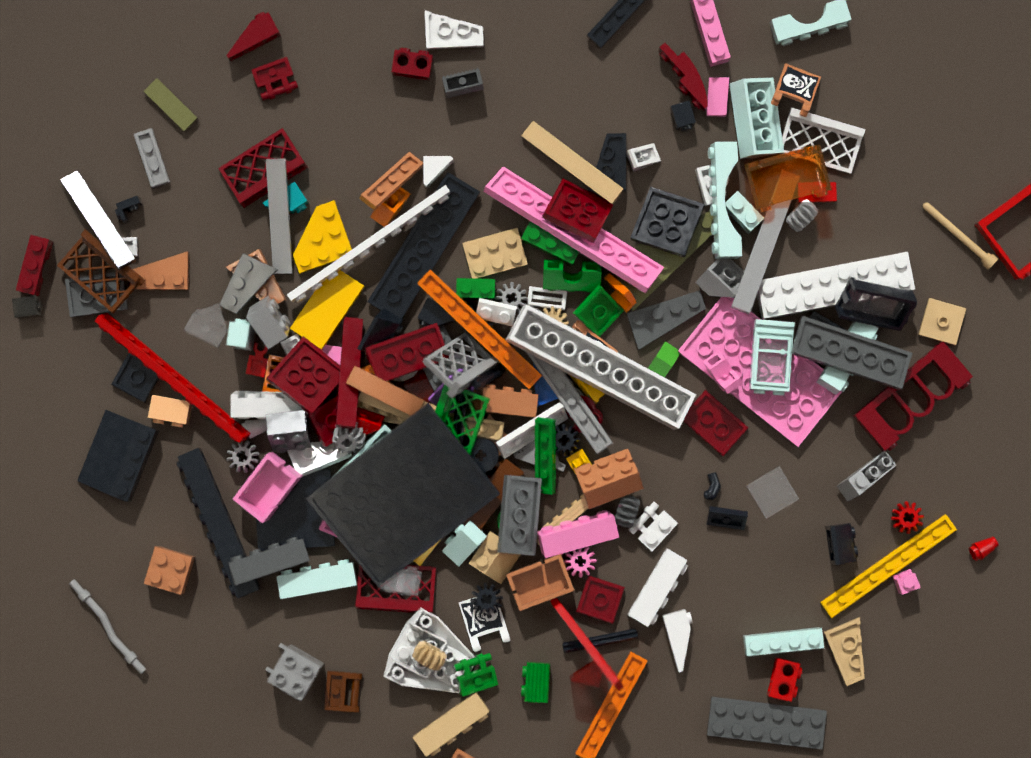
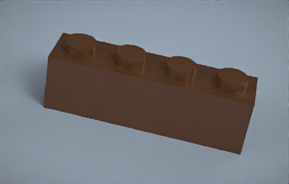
(502, 468)

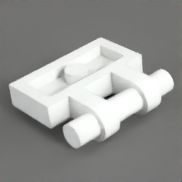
(657, 530)

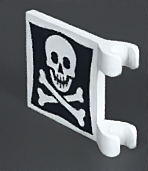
(480, 625)

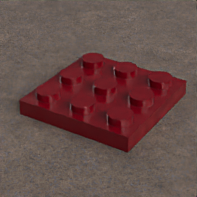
(577, 211)
(306, 375)

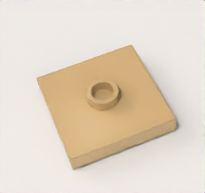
(942, 321)

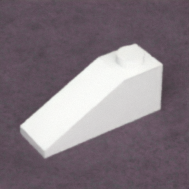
(678, 632)

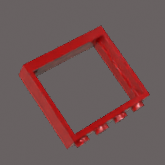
(981, 226)

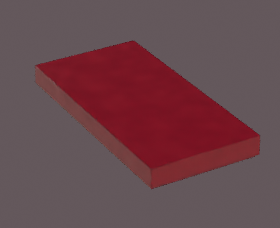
(404, 353)

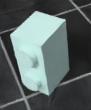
(743, 212)
(464, 543)

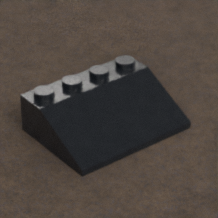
(118, 456)

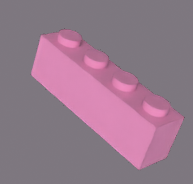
(711, 31)
(577, 534)

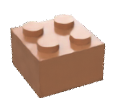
(169, 570)

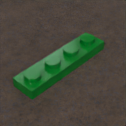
(545, 454)

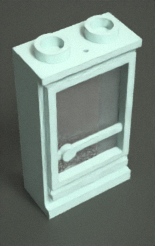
(771, 356)

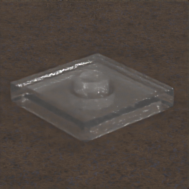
(772, 492)

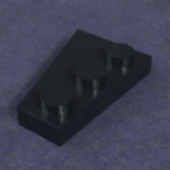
(614, 159)

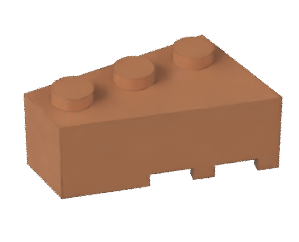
(507, 401)

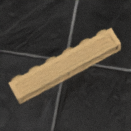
(570, 514)

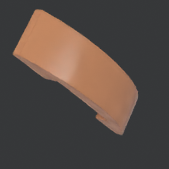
(384, 391)

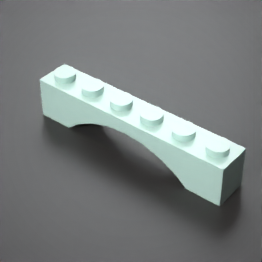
(727, 241)

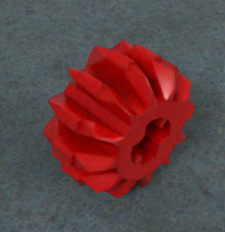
(906, 524)

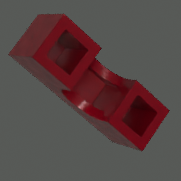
(36, 254)

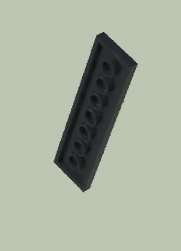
(423, 248)

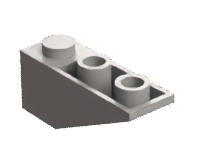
(866, 476)

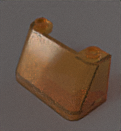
(787, 177)

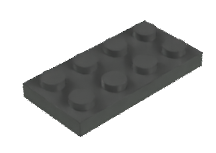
(519, 515)

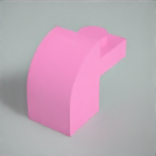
(722, 372)

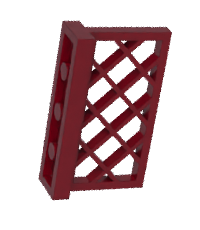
(260, 188)
(399, 604)

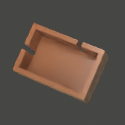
(608, 478)
(540, 582)

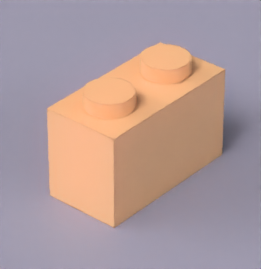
(169, 410)

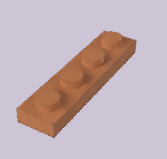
(391, 181)

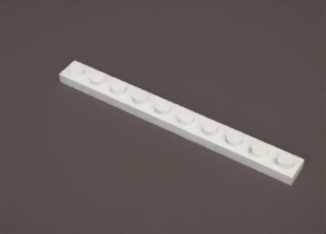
(362, 249)

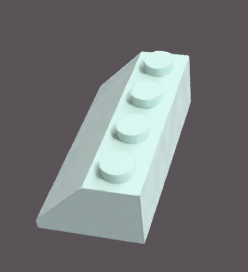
(756, 118)

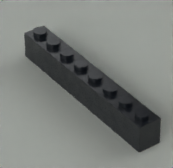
(214, 515)

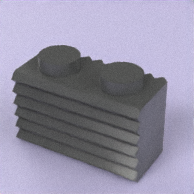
(462, 83)

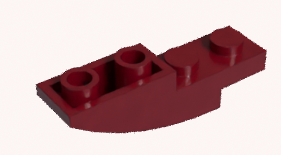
(691, 83)

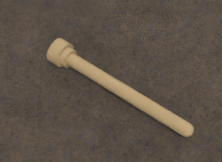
(987, 259)

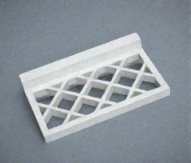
(831, 126)

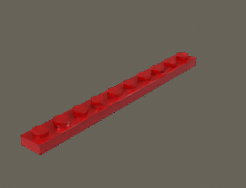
(171, 376)

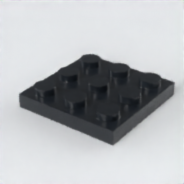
(667, 222)

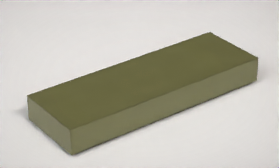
(170, 104)

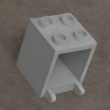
(294, 671)

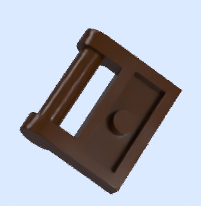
(337, 689)

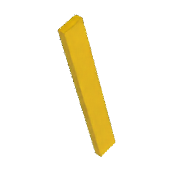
(888, 566)

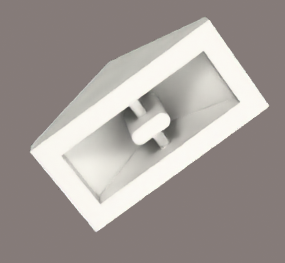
(643, 156)
(434, 167)

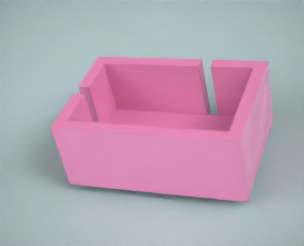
(267, 487)

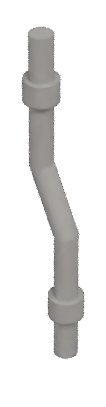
(130, 656)

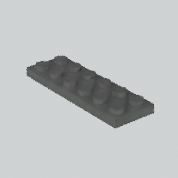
(851, 353)
(766, 722)

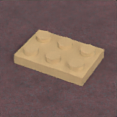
(495, 253)

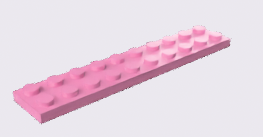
(605, 251)

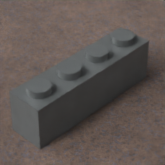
(268, 561)

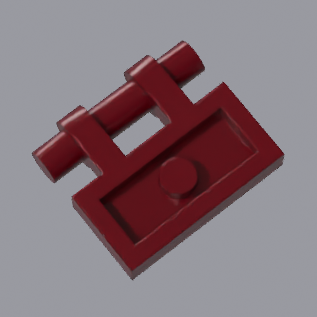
(272, 73)

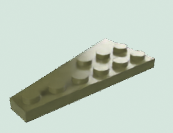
(667, 260)

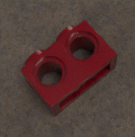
(411, 69)

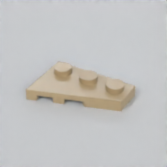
(847, 650)

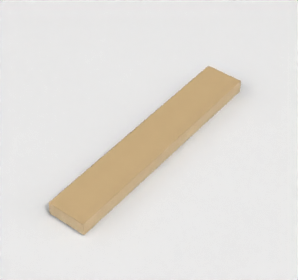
(572, 162)

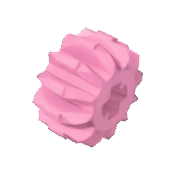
(575, 565)

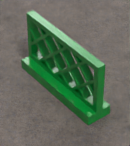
(445, 406)

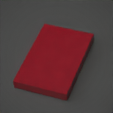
(714, 423)

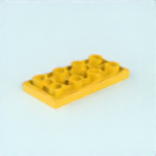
(327, 309)

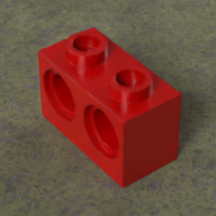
(779, 678)

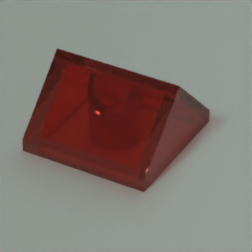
(588, 674)

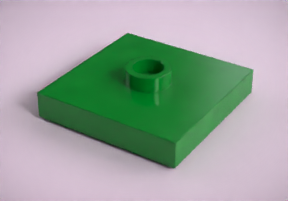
(598, 311)

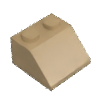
(491, 562)

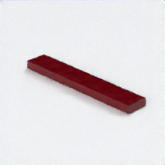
(350, 357)

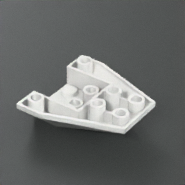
(407, 671)

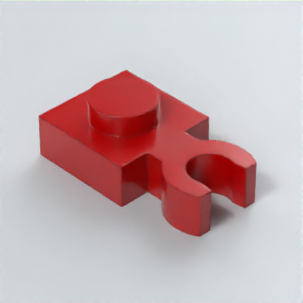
(257, 364)

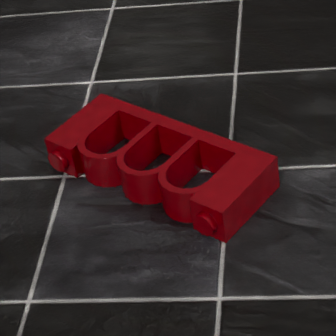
(948, 365)

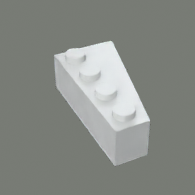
(260, 403)

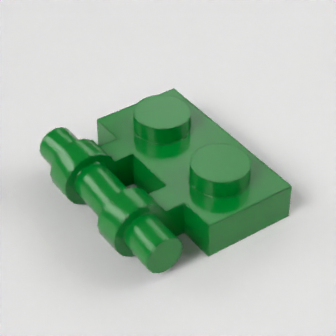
(476, 680)

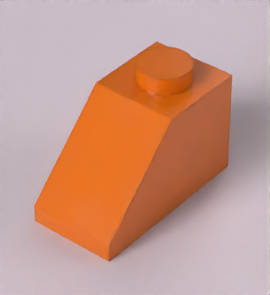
(390, 208)

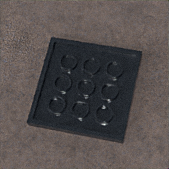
(296, 517)

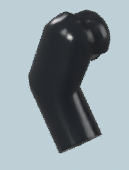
(714, 488)

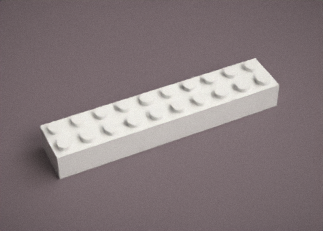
(600, 367)

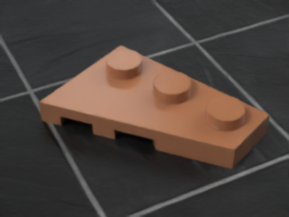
(166, 274)

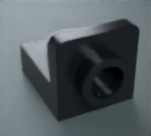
(130, 205)

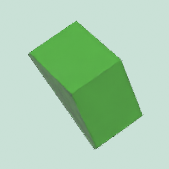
(664, 359)

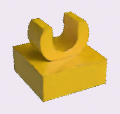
(578, 459)

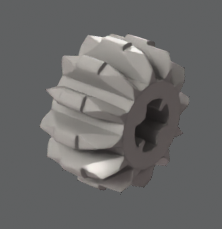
(802, 215)
(510, 291)
(349, 439)
(237, 460)

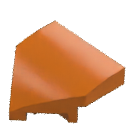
(621, 294)

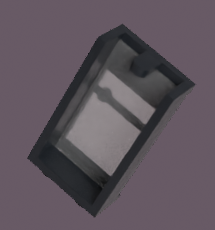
(875, 304)

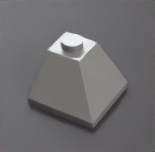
(721, 278)

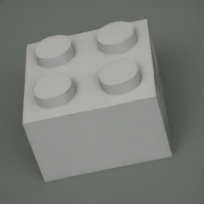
(268, 321)

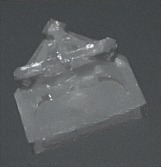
(208, 325)

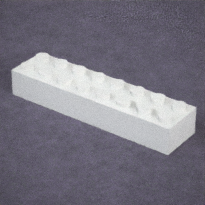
(825, 285)

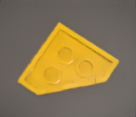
(322, 240)

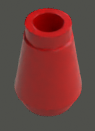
(982, 548)

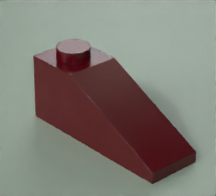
(257, 33)

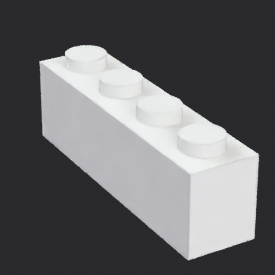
(657, 587)

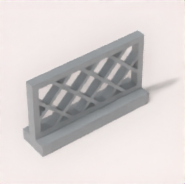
(461, 381)

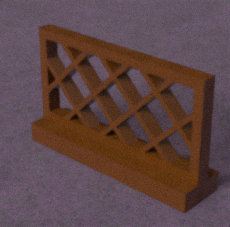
(95, 245)

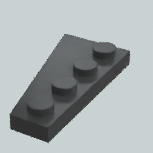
(660, 318)

